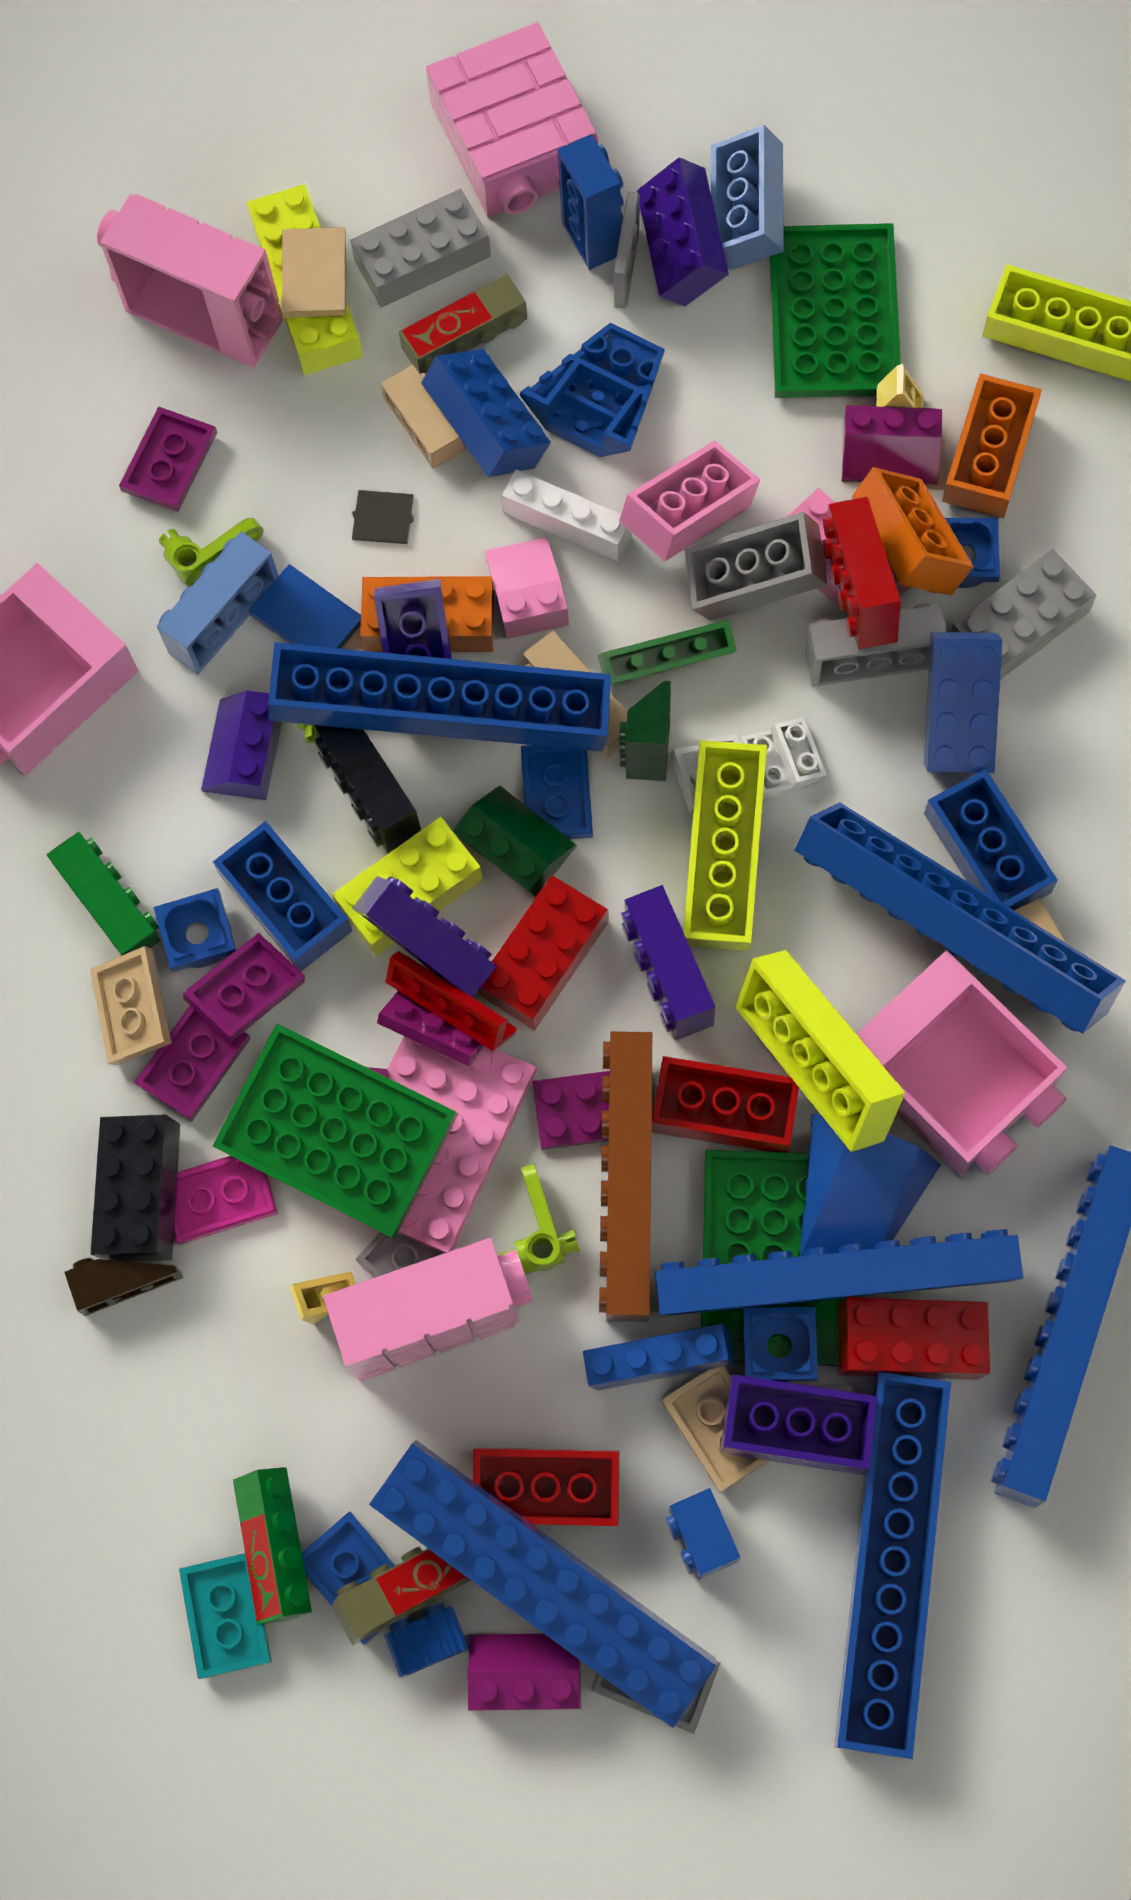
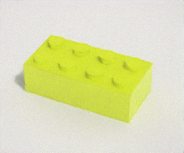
(429, 863)

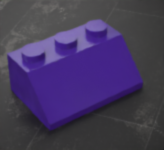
(242, 747)

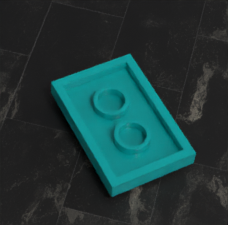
(223, 1617)

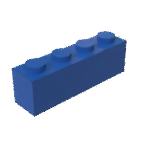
(658, 1357)

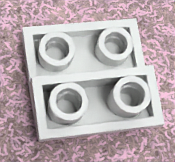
(790, 757)

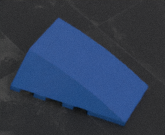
(598, 391)
(860, 1192)

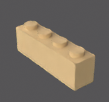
(555, 654)

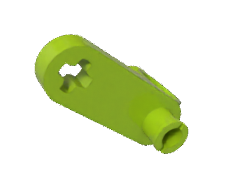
(181, 549)
(561, 1244)

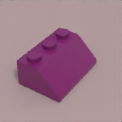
(891, 440)
(521, 1673)

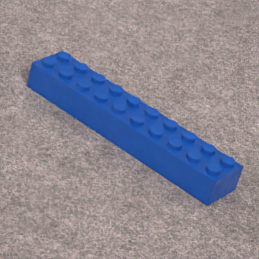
(439, 697)
(960, 917)
(838, 1275)
(1069, 1333)
(893, 1568)
(544, 1583)

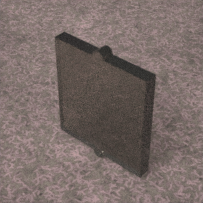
(382, 517)

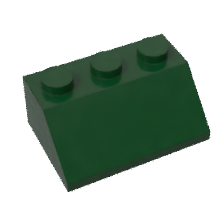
(646, 736)
(514, 839)

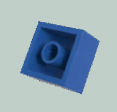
(703, 1534)

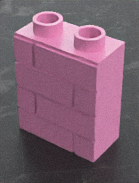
(507, 117)
(191, 278)
(53, 667)
(963, 1066)
(427, 1308)

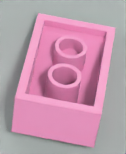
(527, 587)

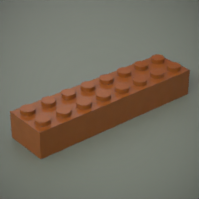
(629, 1177)

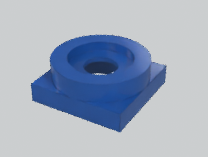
(983, 538)
(176, 918)
(798, 1326)

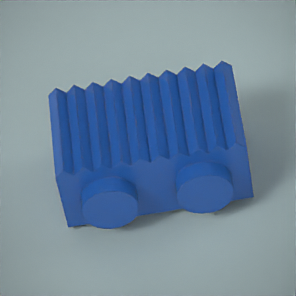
(426, 1640)

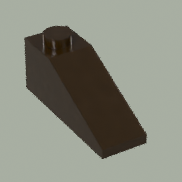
(109, 1282)

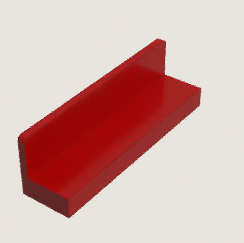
(448, 1002)

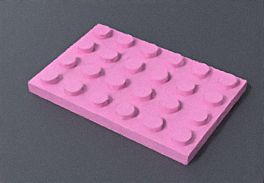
(487, 1102)

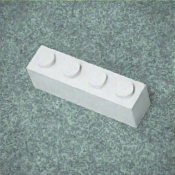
(565, 515)

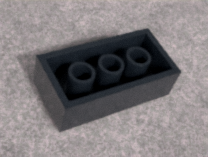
(369, 785)
(135, 1188)

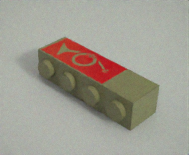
(464, 323)
(394, 1593)

